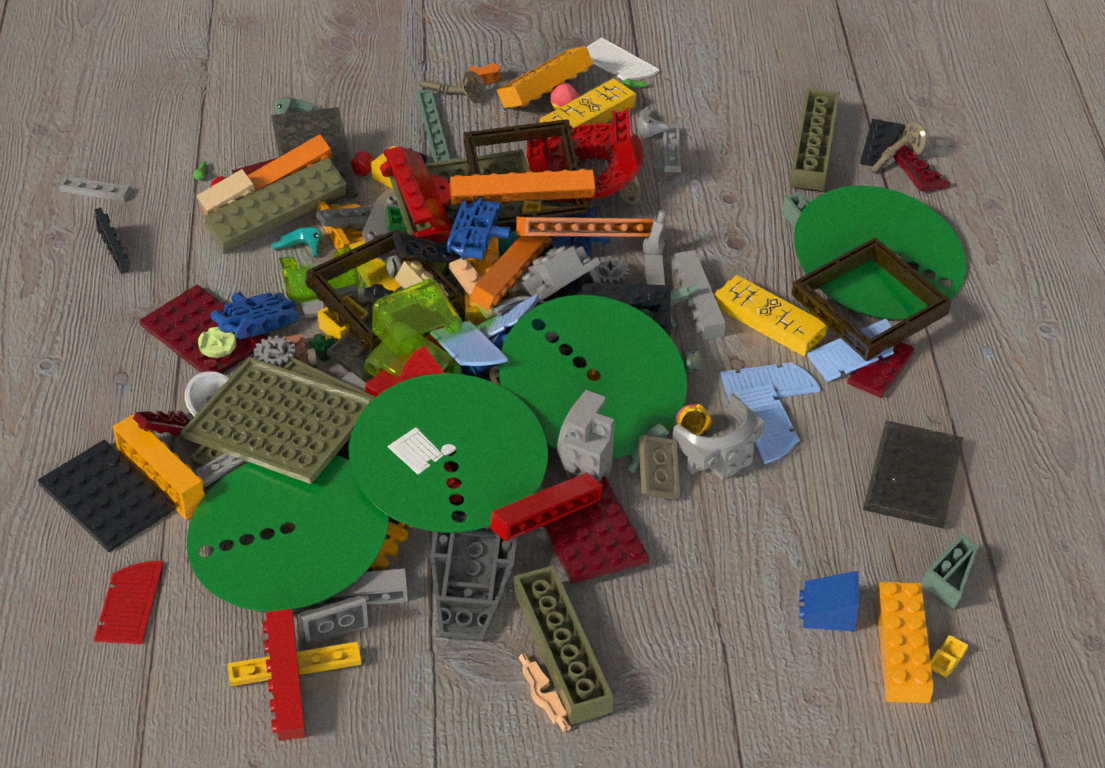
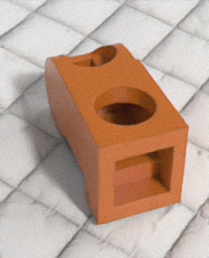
(489, 73)

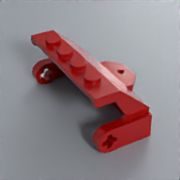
(424, 194)

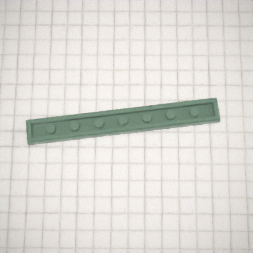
(432, 125)

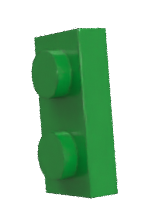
(394, 219)

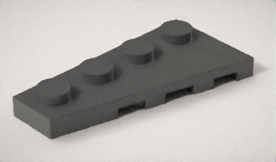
(342, 217)

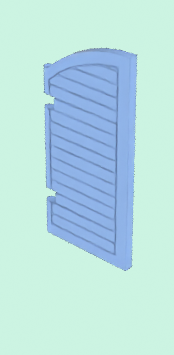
(507, 318)
(469, 346)
(840, 357)
(786, 380)
(776, 438)

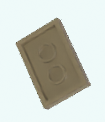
(659, 467)

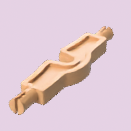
(548, 701)

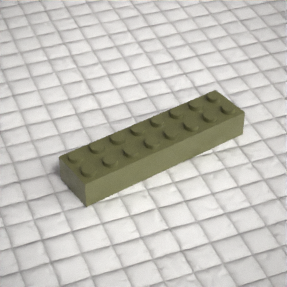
(814, 139)
(275, 205)
(563, 645)

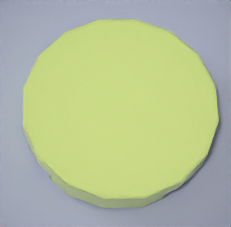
(216, 343)

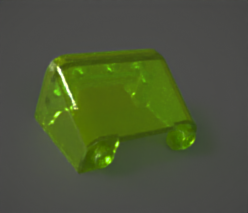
(295, 278)
(412, 313)

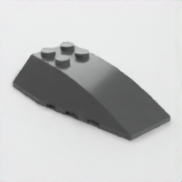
(469, 580)

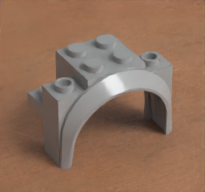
(558, 270)
(584, 452)
(724, 453)

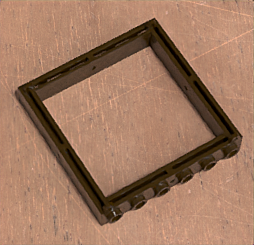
(522, 133)
(319, 275)
(937, 303)

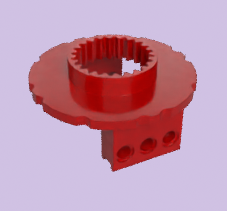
(607, 141)

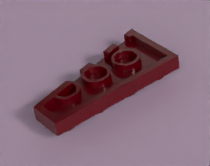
(919, 170)
(879, 375)
(162, 422)

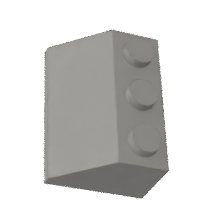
(333, 620)

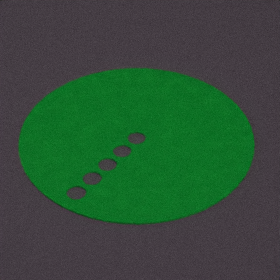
(906, 226)
(631, 352)
(495, 440)
(329, 550)

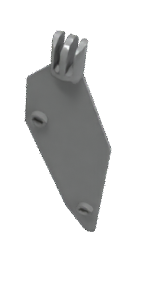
(377, 226)

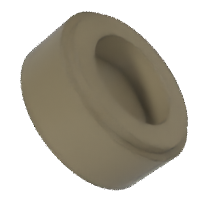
(311, 357)

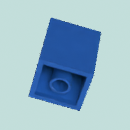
(830, 602)

